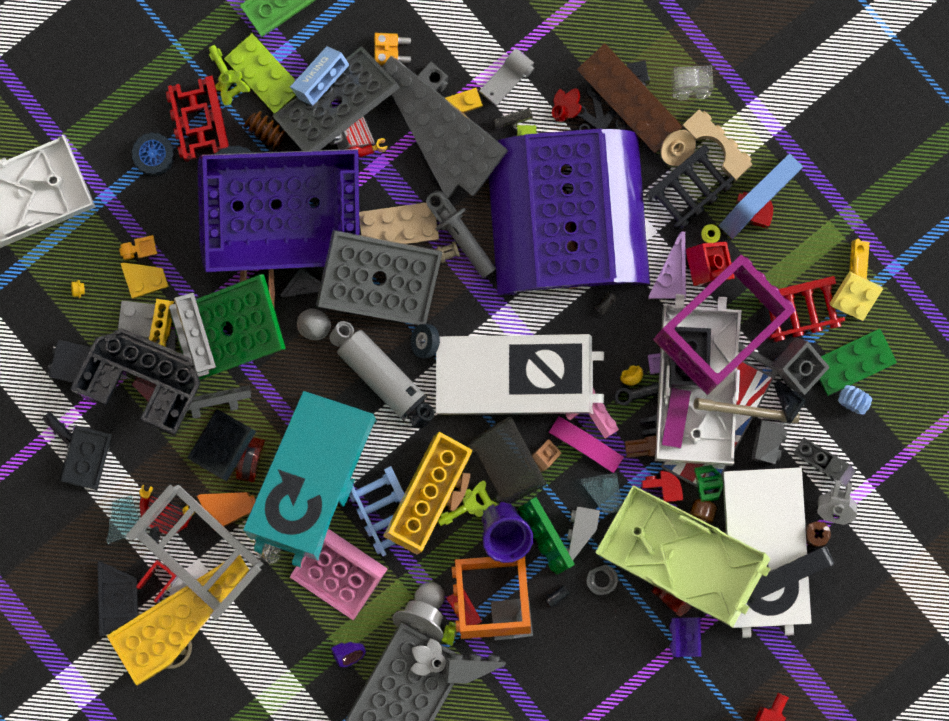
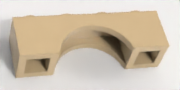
(701, 128)

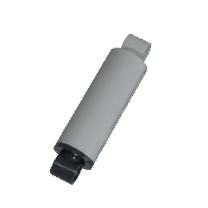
(381, 374)

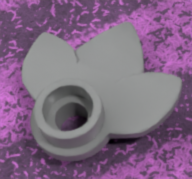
(426, 656)

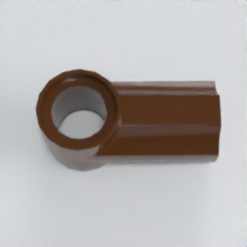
(641, 447)

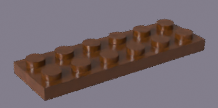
(629, 97)

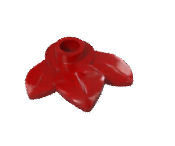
(566, 105)

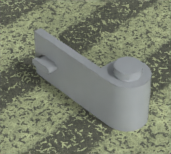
(506, 78)

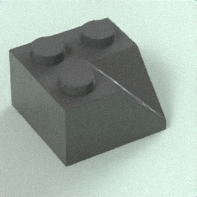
(800, 366)
(767, 442)

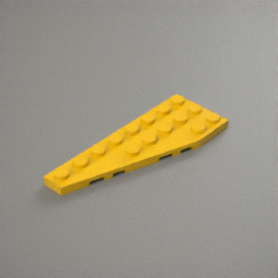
(163, 631)

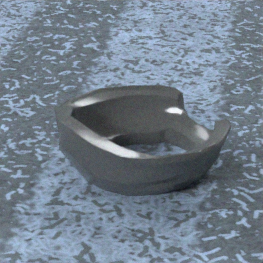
(602, 590)

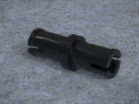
(57, 427)

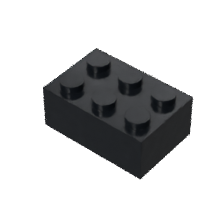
(700, 341)

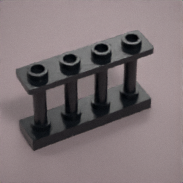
(672, 181)

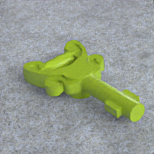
(227, 78)
(469, 504)

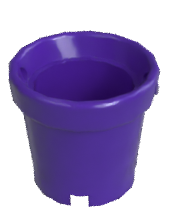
(505, 533)

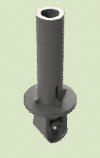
(450, 220)

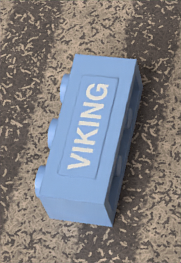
(319, 75)

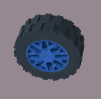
(153, 154)

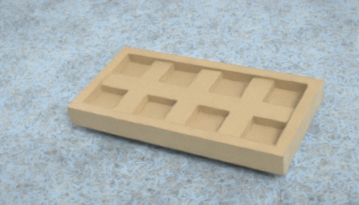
(400, 224)

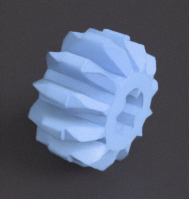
(855, 399)

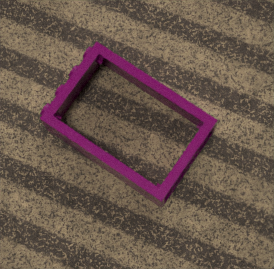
(689, 360)

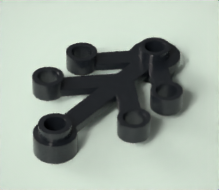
(600, 121)

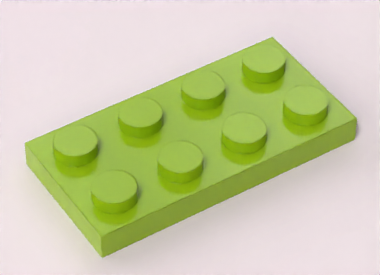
(262, 73)

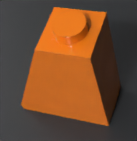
(227, 506)

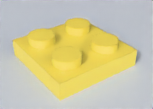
(856, 296)

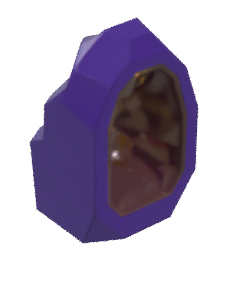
(348, 653)

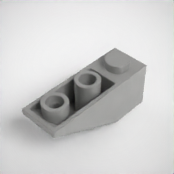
(584, 527)

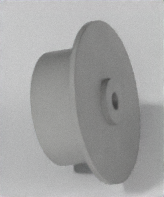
(421, 618)

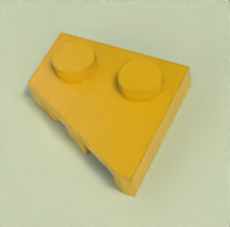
(143, 279)

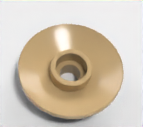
(683, 150)

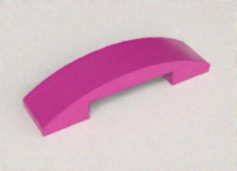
(586, 444)

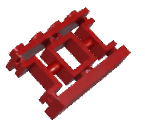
(213, 115)

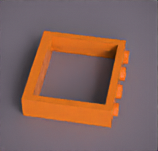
(496, 629)

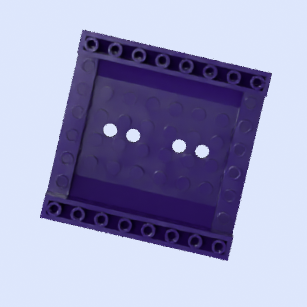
(533, 211)

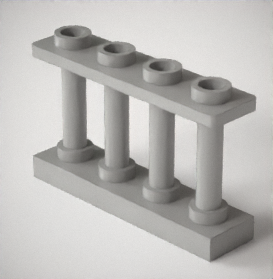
(192, 333)

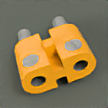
(387, 45)

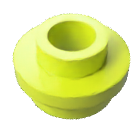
(706, 238)

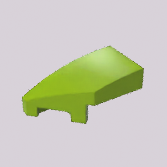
(449, 633)

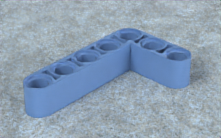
(760, 196)

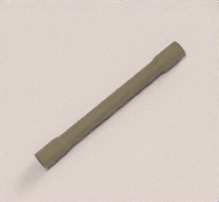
(710, 405)

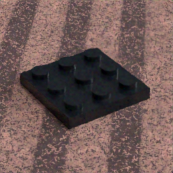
(221, 444)

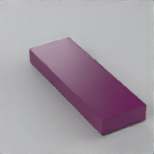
(676, 418)

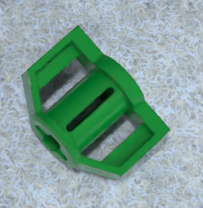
(708, 483)

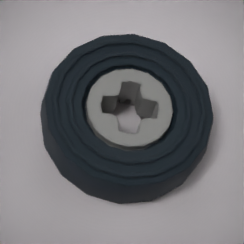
(431, 337)

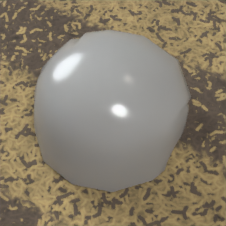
(431, 594)

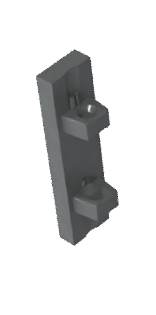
(219, 397)

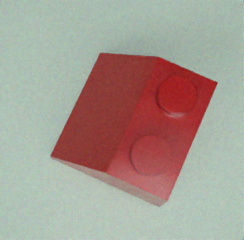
(708, 262)

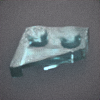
(604, 492)
(122, 518)

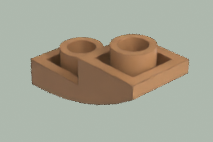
(456, 497)

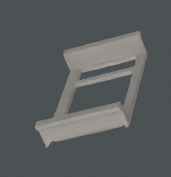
(151, 514)

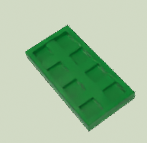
(856, 361)
(546, 536)

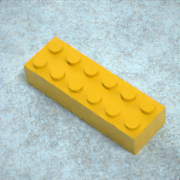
(427, 493)

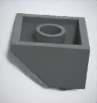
(508, 611)

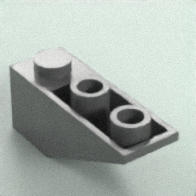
(825, 462)
(466, 669)

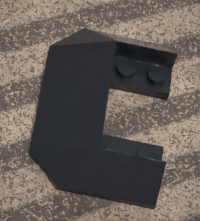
(147, 363)

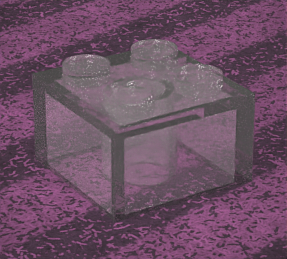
(692, 82)

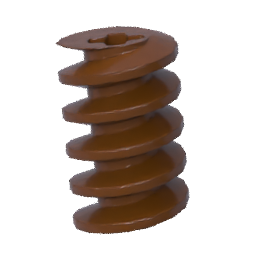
(265, 130)
(823, 535)

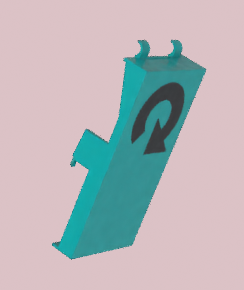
(309, 476)

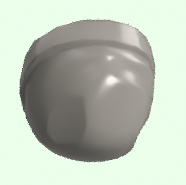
(313, 324)

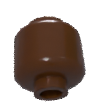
(703, 510)

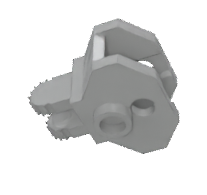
(837, 503)

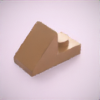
(546, 455)

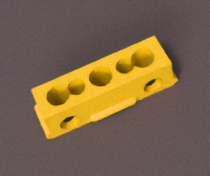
(859, 258)
(166, 320)

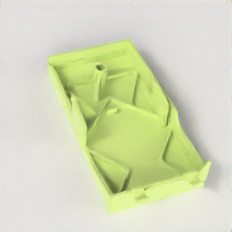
(683, 556)

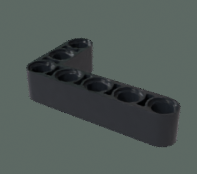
(792, 572)

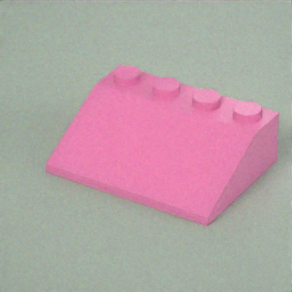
(341, 575)

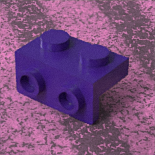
(685, 637)

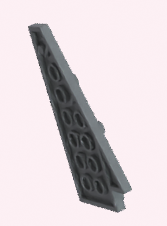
(449, 140)

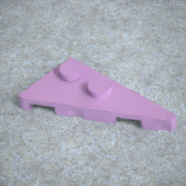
(673, 274)

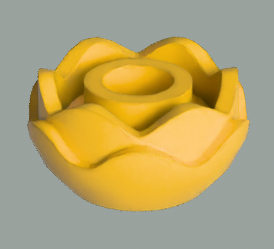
(632, 375)

